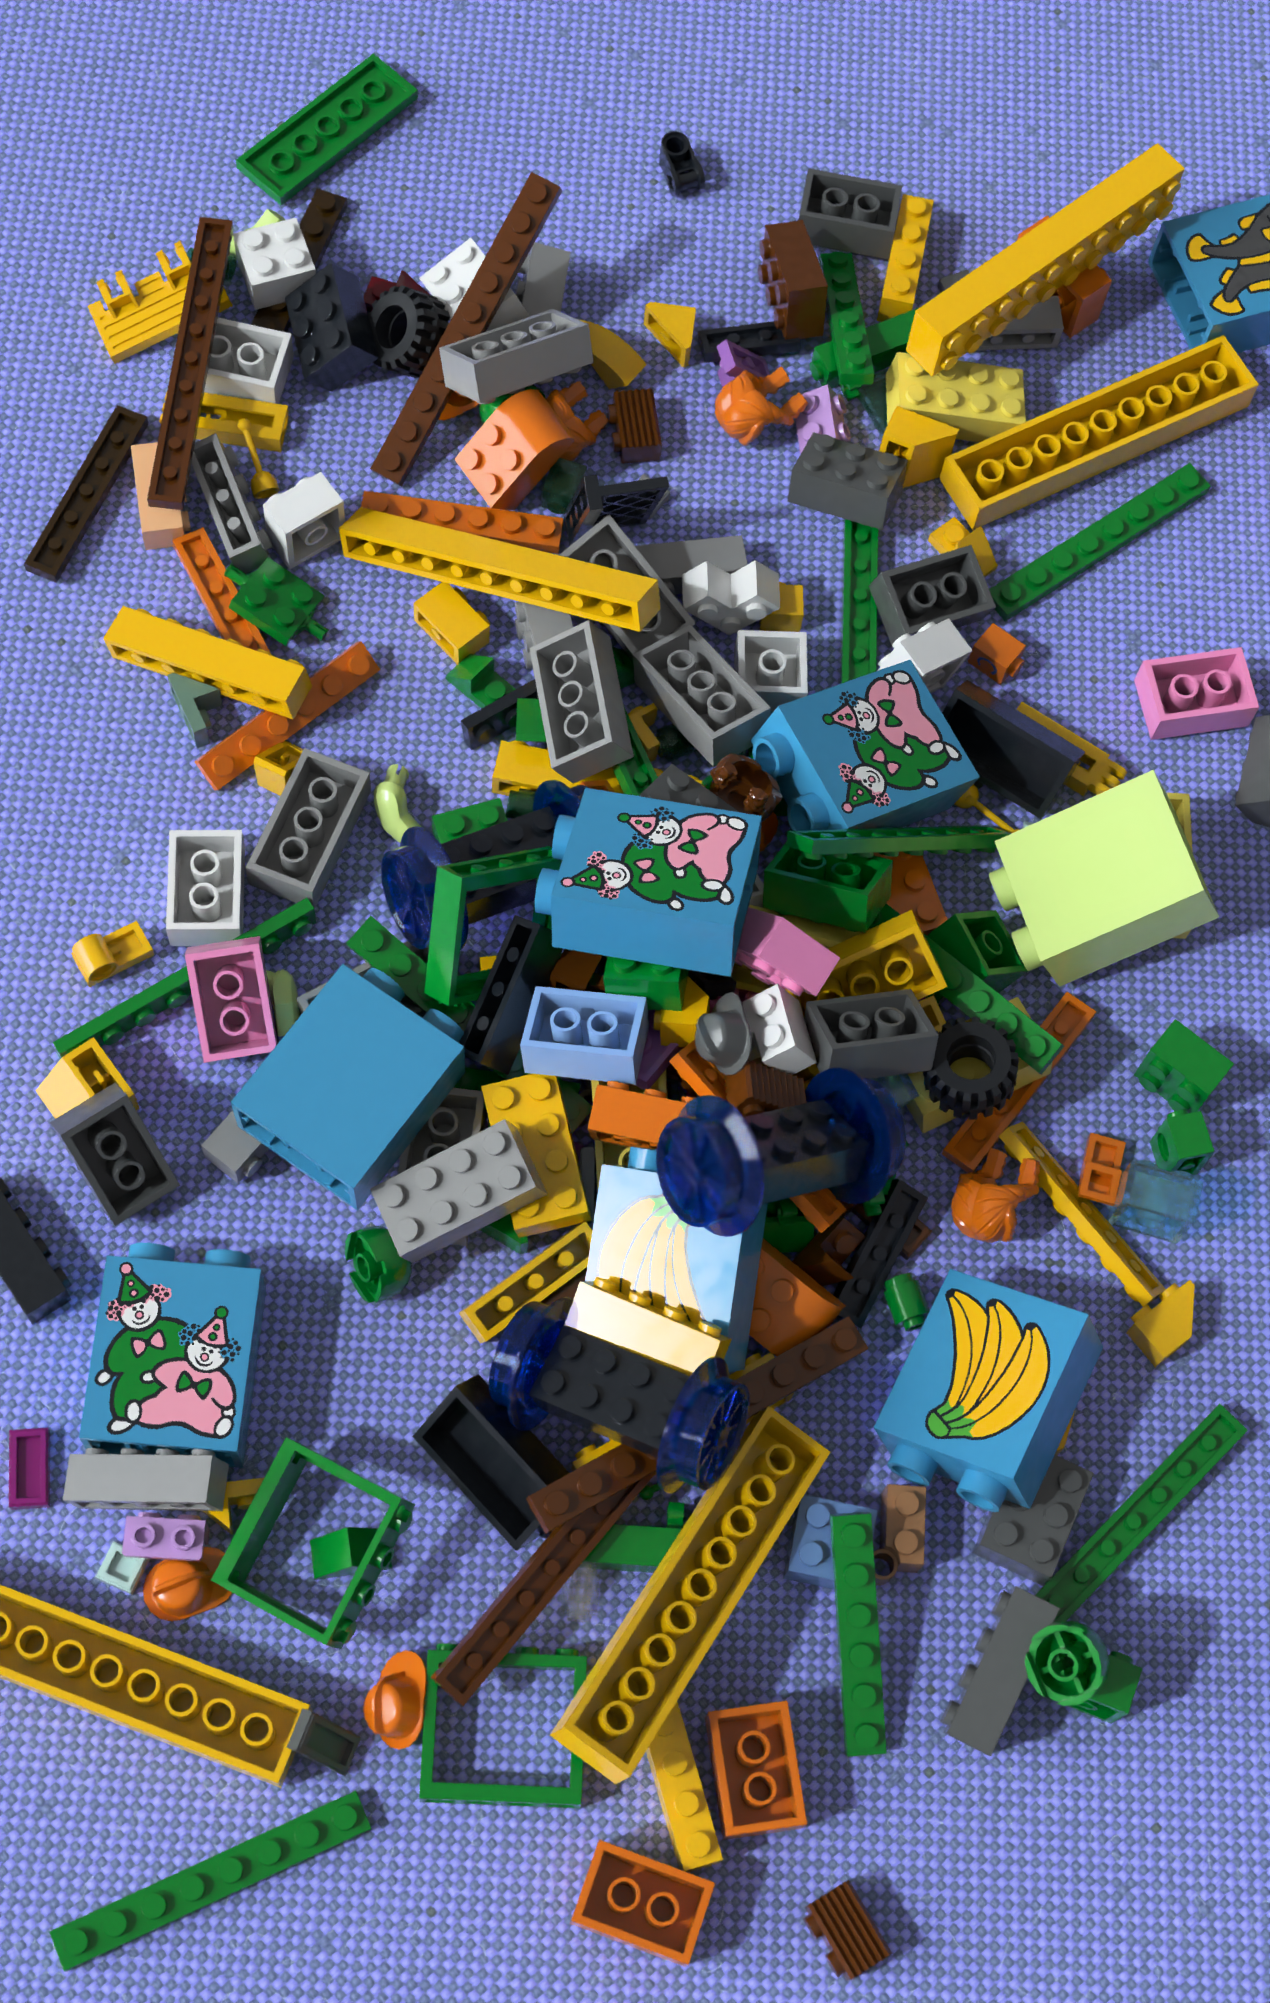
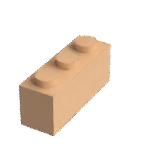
(157, 524)

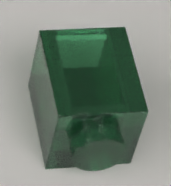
(561, 484)

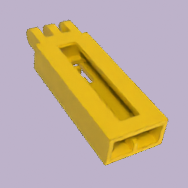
(267, 421)
(1102, 773)

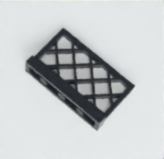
(625, 502)

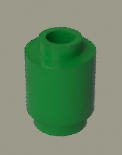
(906, 1301)

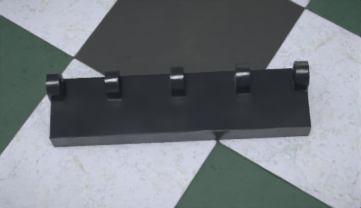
(879, 1251)

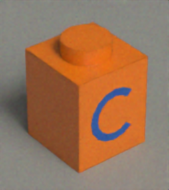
(997, 654)

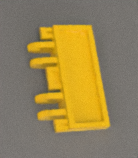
(152, 315)

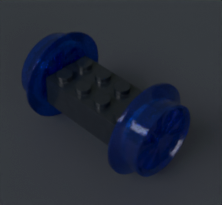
(411, 869)
(727, 1165)
(675, 1417)

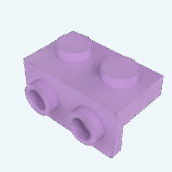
(822, 416)
(165, 1538)

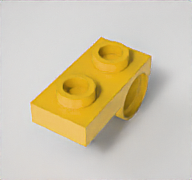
(109, 955)

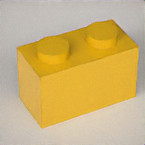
(452, 621)

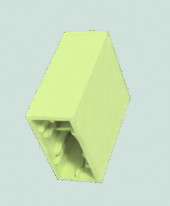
(1101, 881)

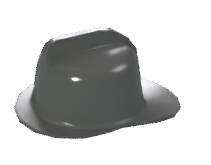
(725, 1035)

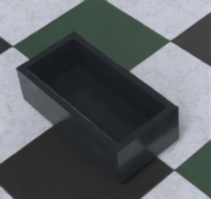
(1011, 749)
(490, 1458)

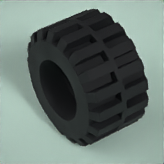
(407, 329)
(972, 1095)

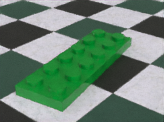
(326, 129)

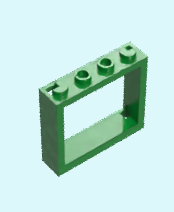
(448, 917)
(261, 1519)
(490, 1793)

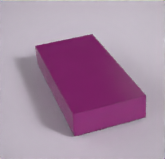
(29, 1468)

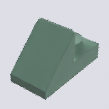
(193, 701)

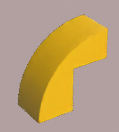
(613, 358)

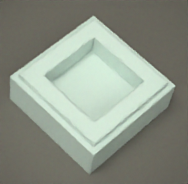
(121, 1571)

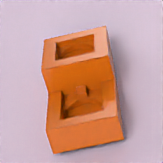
(1101, 1169)

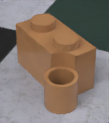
(901, 1529)

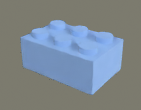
(585, 1035)

